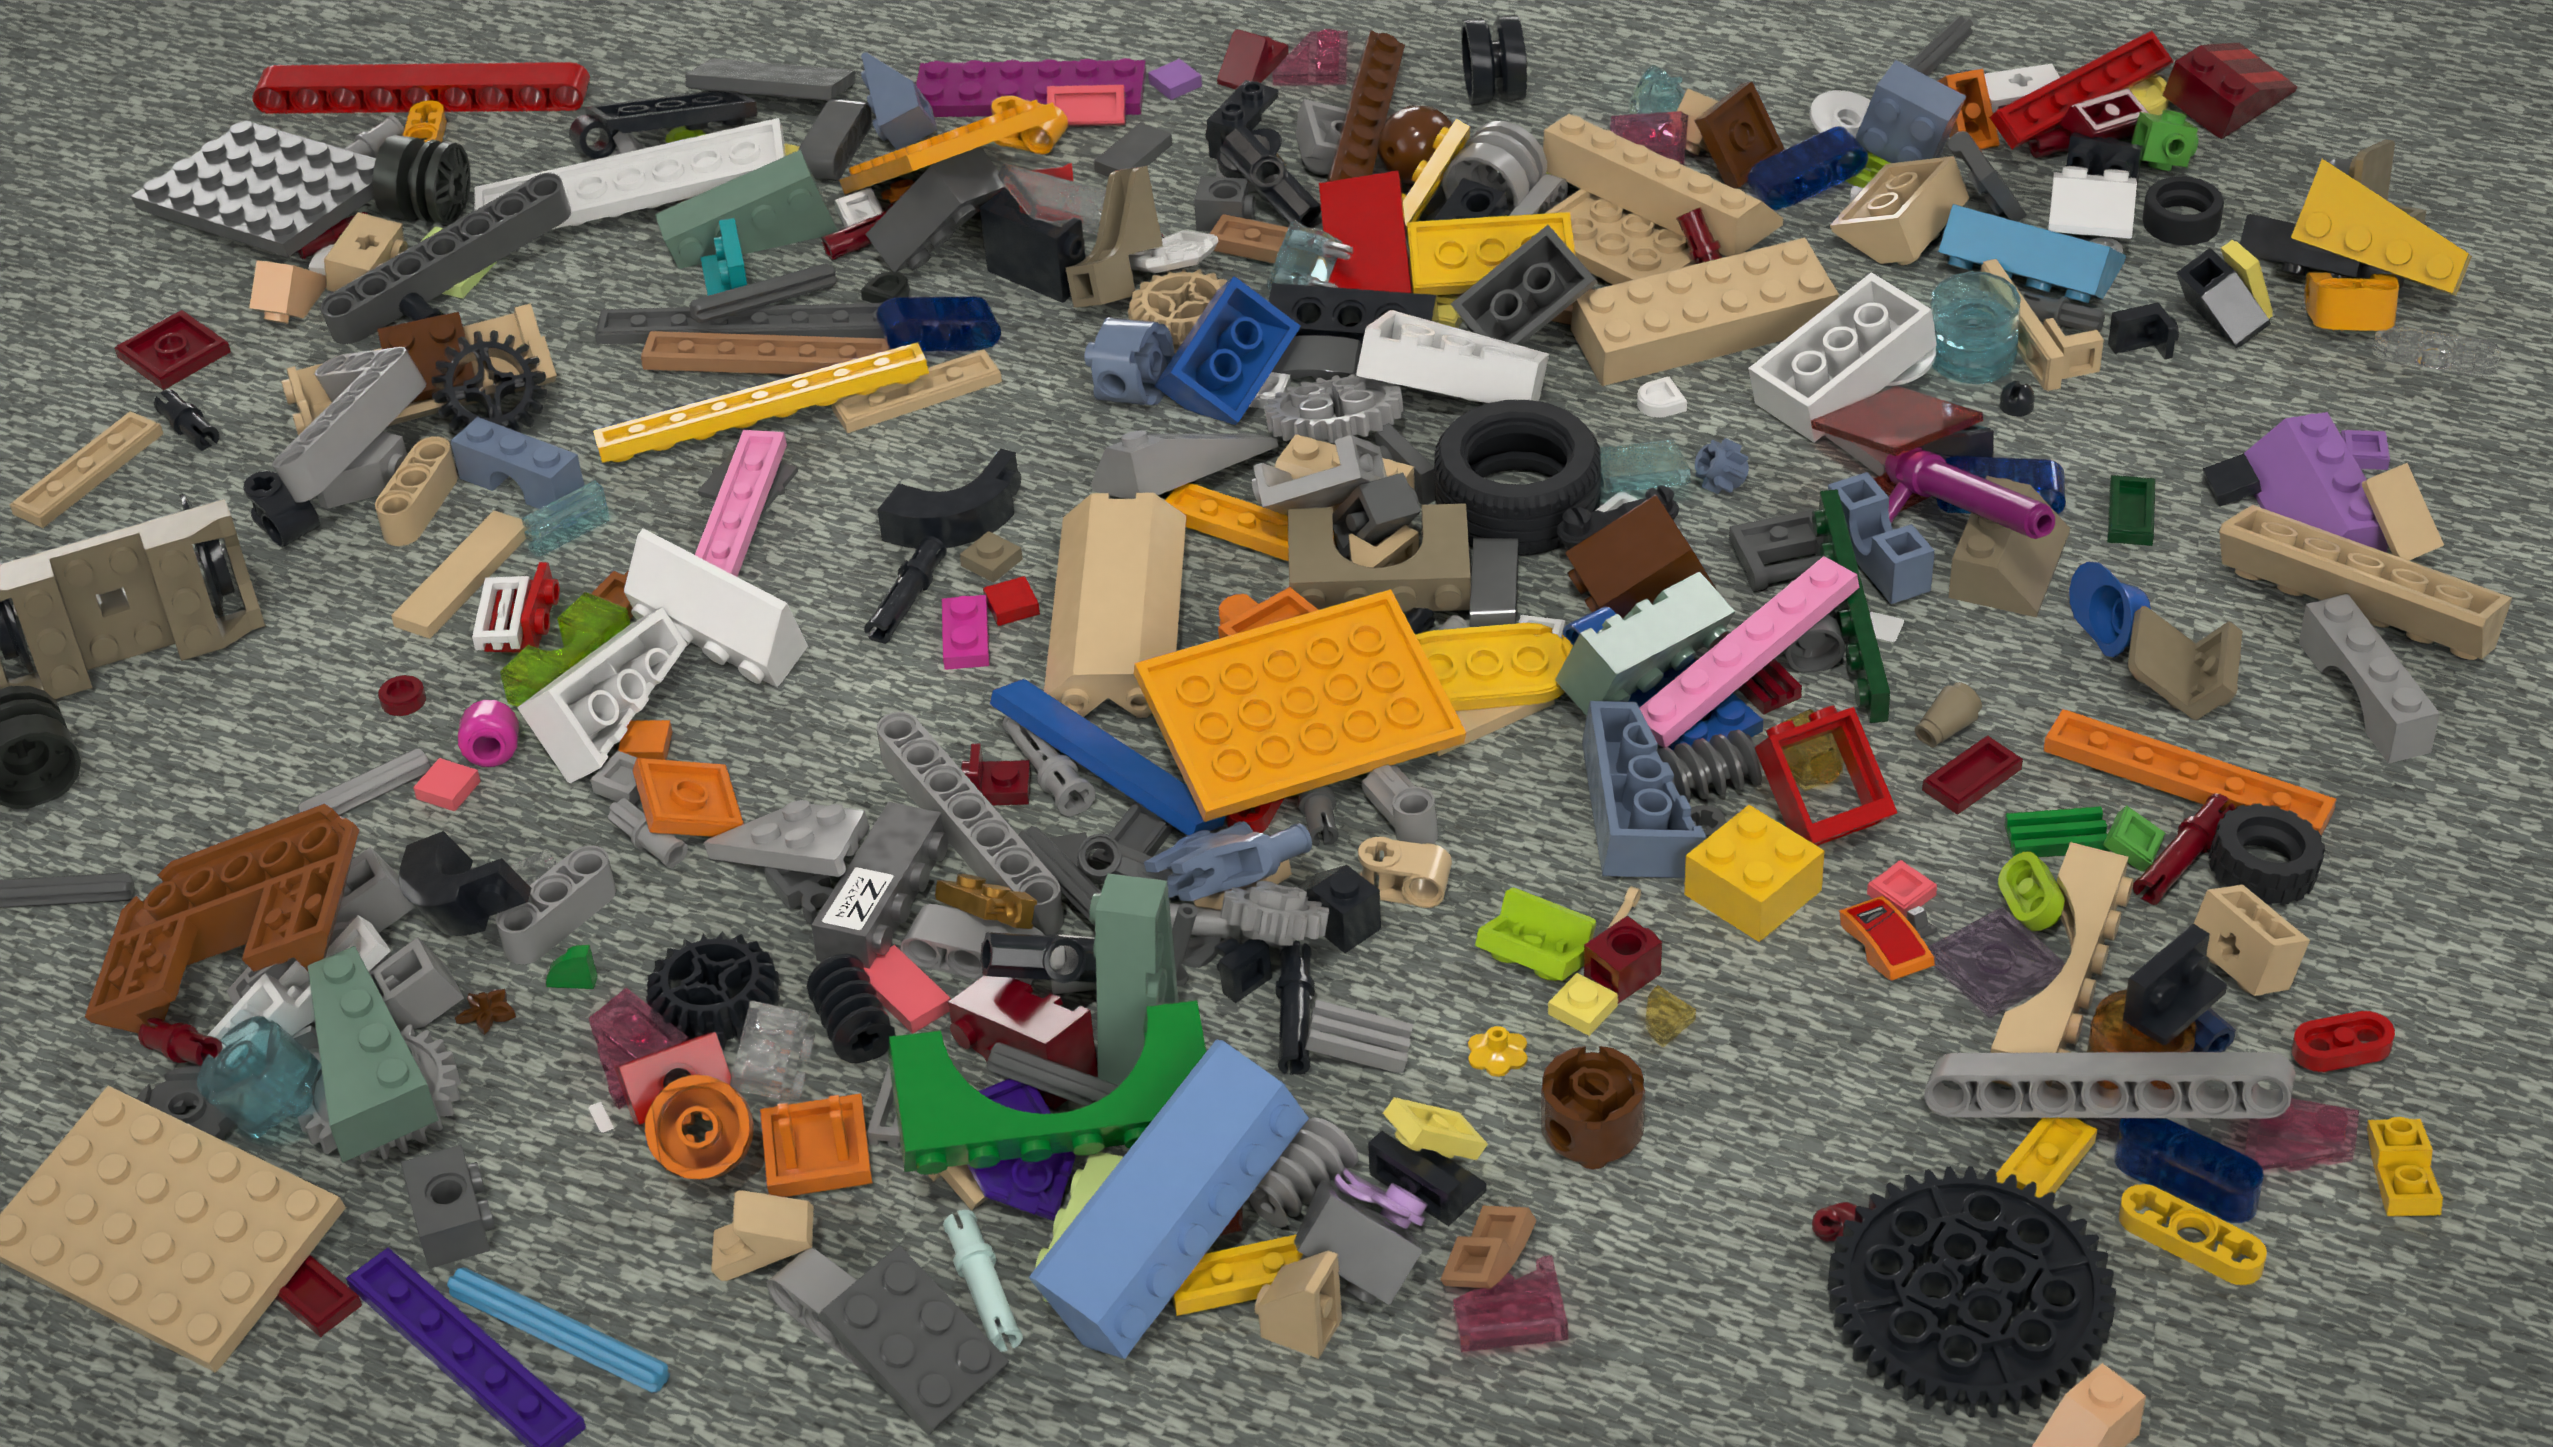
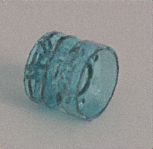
(1975, 327)

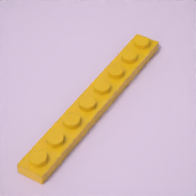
(772, 399)

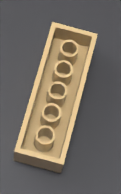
(1700, 311)

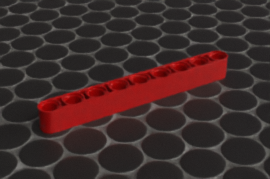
(401, 86)

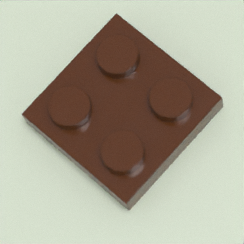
(1739, 133)
(426, 344)

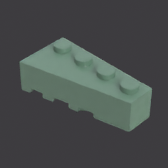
(1131, 966)

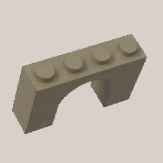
(1430, 579)

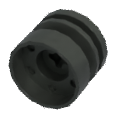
(421, 179)
(35, 749)

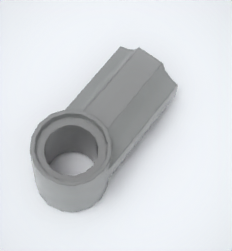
(1403, 804)

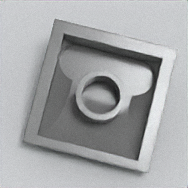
(1318, 135)

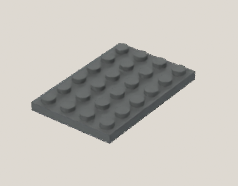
(262, 188)

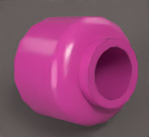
(488, 733)

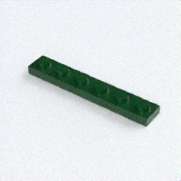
(1854, 617)

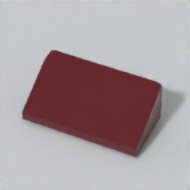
(2103, 114)

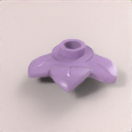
(1397, 1203)

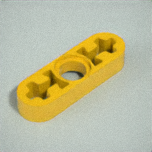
(2184, 1215)

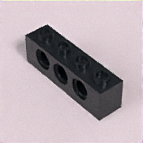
(1341, 306)

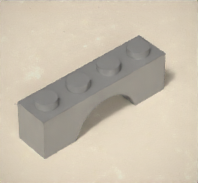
(2393, 705)

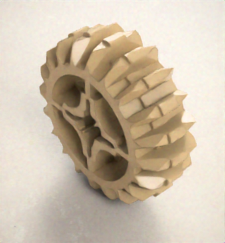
(1174, 301)

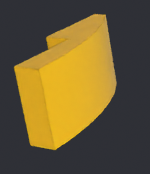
(2403, 1167)

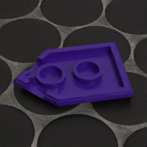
(1018, 1183)

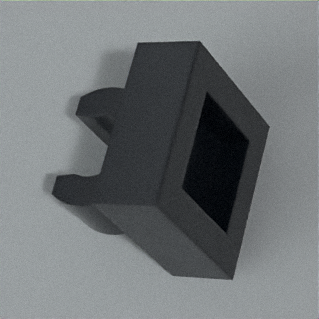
(1243, 966)

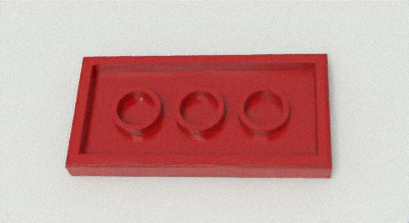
(1370, 219)

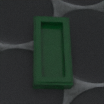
(2131, 510)

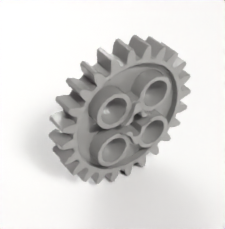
(1358, 403)
(439, 1072)

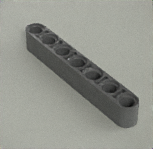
(446, 257)

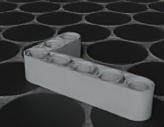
(365, 397)

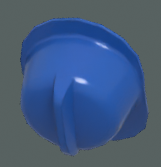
(2105, 606)

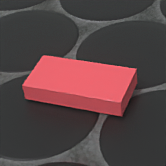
(1090, 104)
(907, 990)

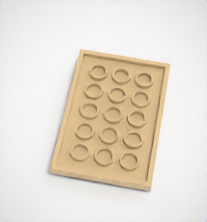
(163, 1227)

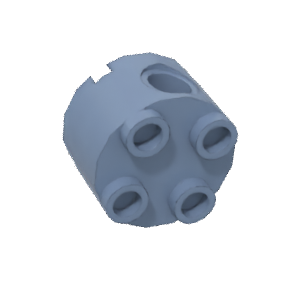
(1129, 360)

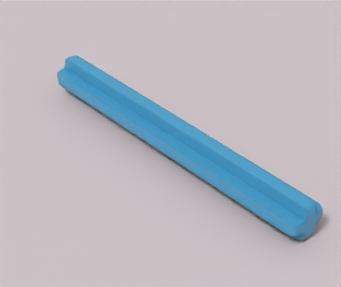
(559, 1330)

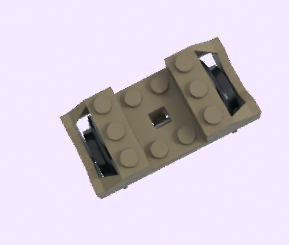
(124, 598)

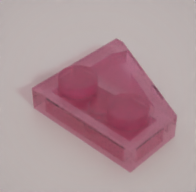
(1315, 60)
(1513, 1311)

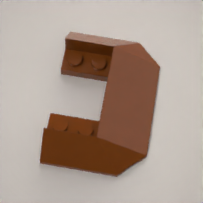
(260, 889)

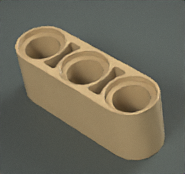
(416, 491)

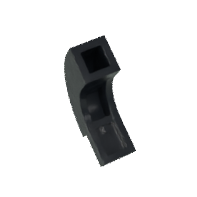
(955, 514)
(451, 894)

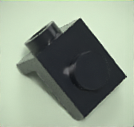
(2143, 328)

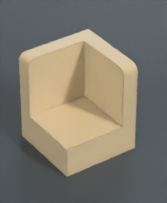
(2080, 351)

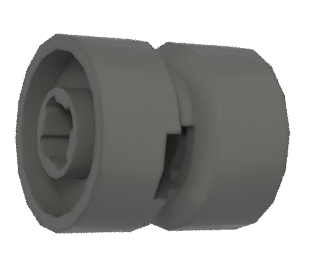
(1818, 647)

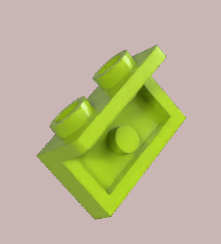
(1537, 935)

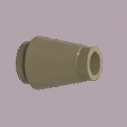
(1949, 713)

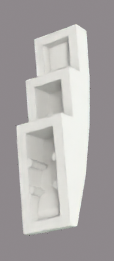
(290, 997)

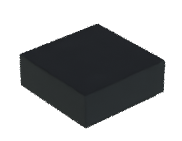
(2232, 480)

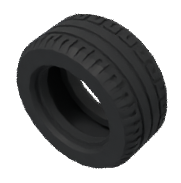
(1518, 438)

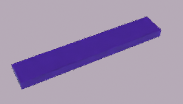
(465, 1352)

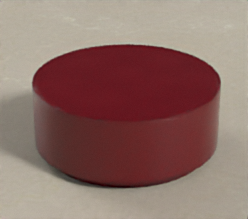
(402, 695)

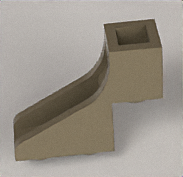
(1125, 228)

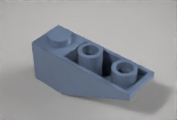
(899, 106)

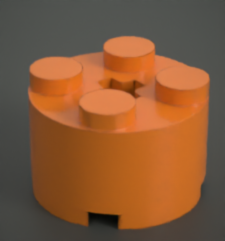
(676, 1109)

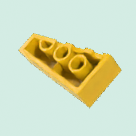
(2365, 227)

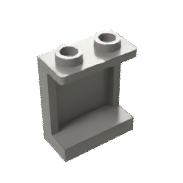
(1359, 464)

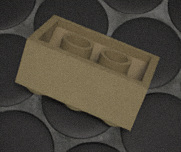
(2003, 566)

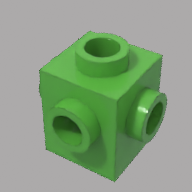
(2166, 139)

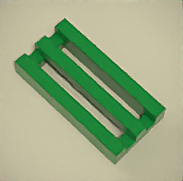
(2053, 829)

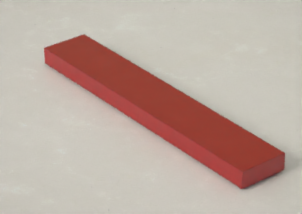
(2105, 75)

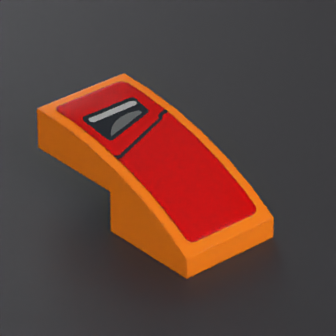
(1888, 938)

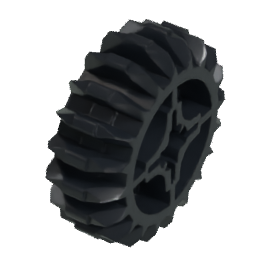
(507, 382)
(711, 986)

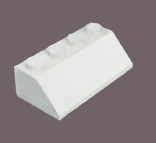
(714, 610)

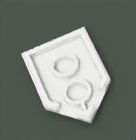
(1178, 251)

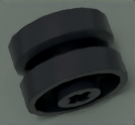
(1493, 58)

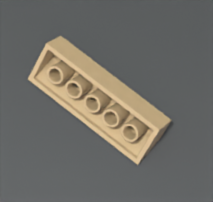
(1653, 184)
(2382, 585)

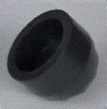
(2025, 399)

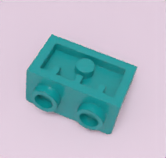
(726, 268)

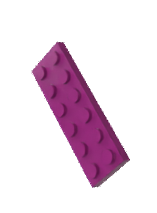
(973, 85)

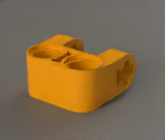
(2351, 302)

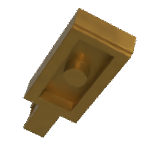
(987, 900)

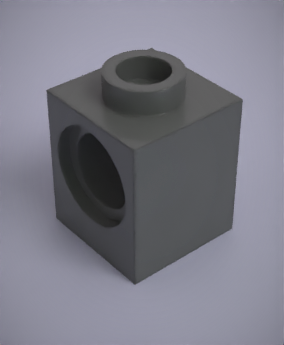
(1219, 197)

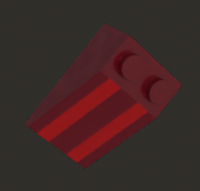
(2225, 86)

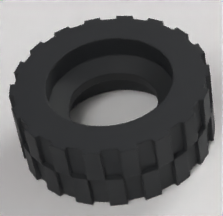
(2272, 829)

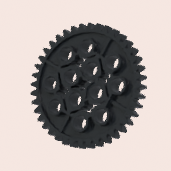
(1945, 1224)

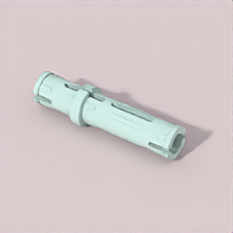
(976, 1264)

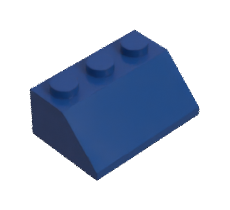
(1228, 354)

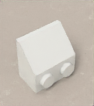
(2092, 203)

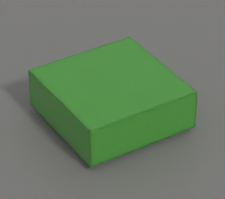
(2134, 838)

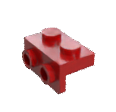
(536, 612)

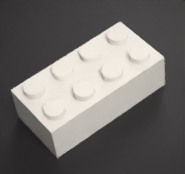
(1843, 354)

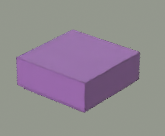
(1175, 79)
(2368, 448)

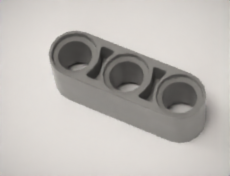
(557, 905)
(952, 940)
(807, 1288)

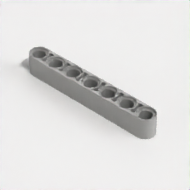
(967, 816)
(2127, 1070)

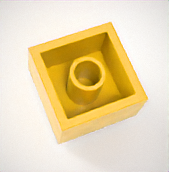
(1754, 872)

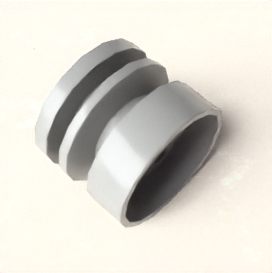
(1501, 158)

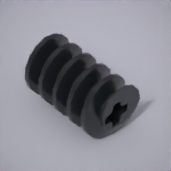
(850, 1009)

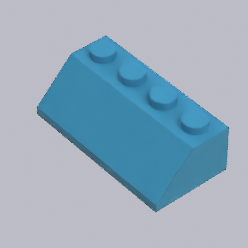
(2031, 252)

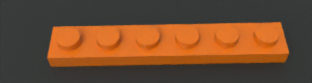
(2178, 769)

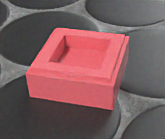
(447, 784)
(1902, 887)

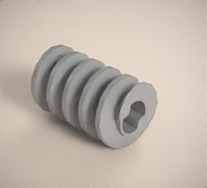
(1312, 1156)

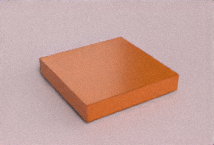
(686, 797)

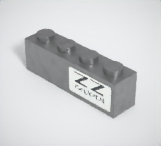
(880, 884)

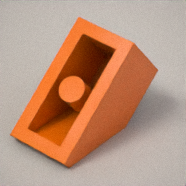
(1976, 108)

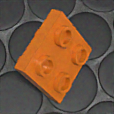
(815, 1146)

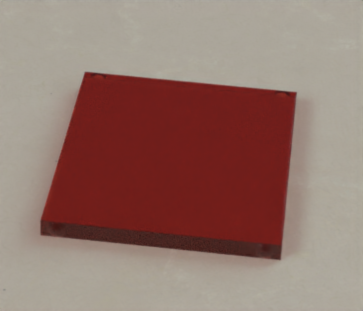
(1897, 420)

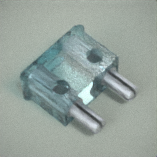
(1307, 257)

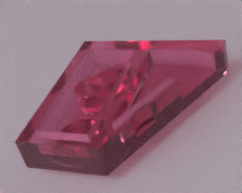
(1658, 132)
(626, 1031)
(2303, 1136)

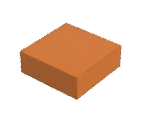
(647, 739)

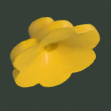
(1497, 1051)

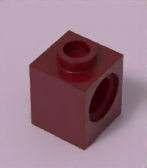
(1623, 957)

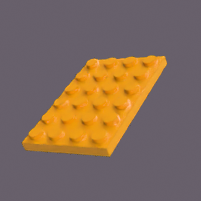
(947, 145)
(1298, 704)

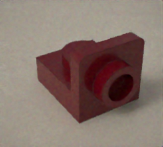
(999, 780)

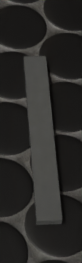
(818, 320)

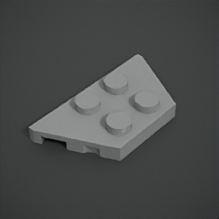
(795, 839)

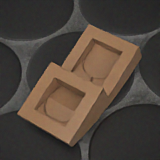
(1491, 1249)

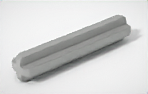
(371, 783)

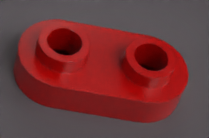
(2337, 1044)

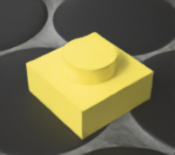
(1582, 1004)

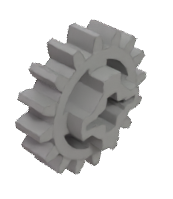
(1274, 913)

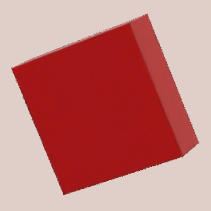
(1011, 601)

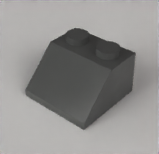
(1370, 1248)

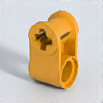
(1037, 139)

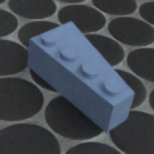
(1635, 805)

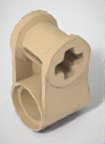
(1408, 871)

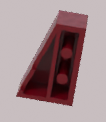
(1008, 1013)

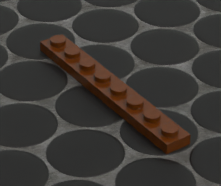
(1367, 107)

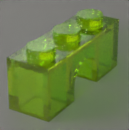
(583, 629)

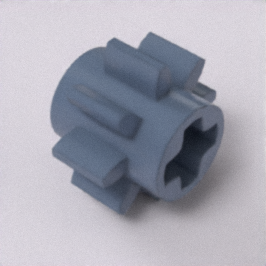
(1721, 466)

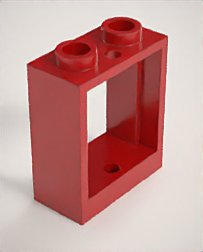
(1859, 761)

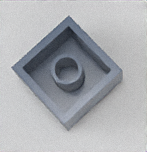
(1909, 116)

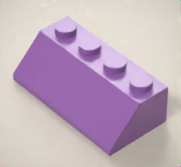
(2314, 479)

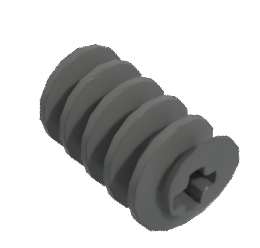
(1713, 763)

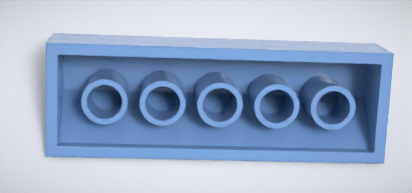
(1168, 1200)

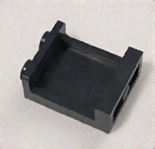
(1029, 248)

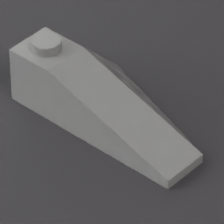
(1170, 460)

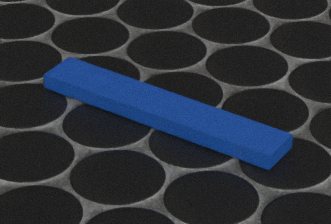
(1102, 755)

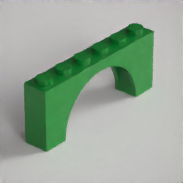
(953, 1124)

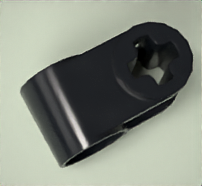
(276, 509)

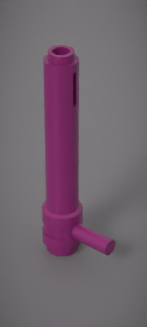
(1930, 475)

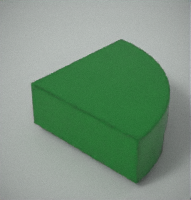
(573, 969)

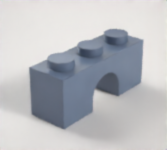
(492, 453)
(1893, 559)

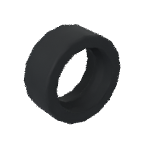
(2180, 228)

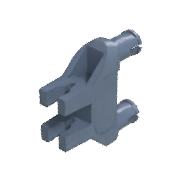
(1226, 859)

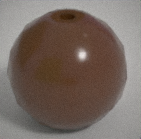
(1410, 139)

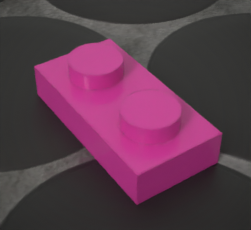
(965, 632)

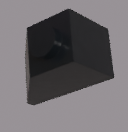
(1351, 905)

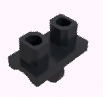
(2104, 154)

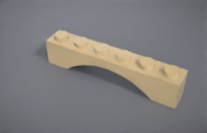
(2092, 889)

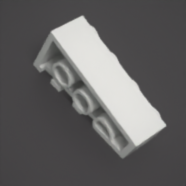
(1449, 360)
(597, 698)

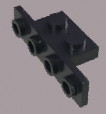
(2272, 241)

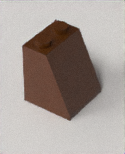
(1632, 559)

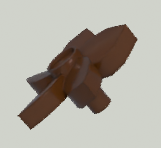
(486, 1009)

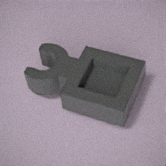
(800, 888)

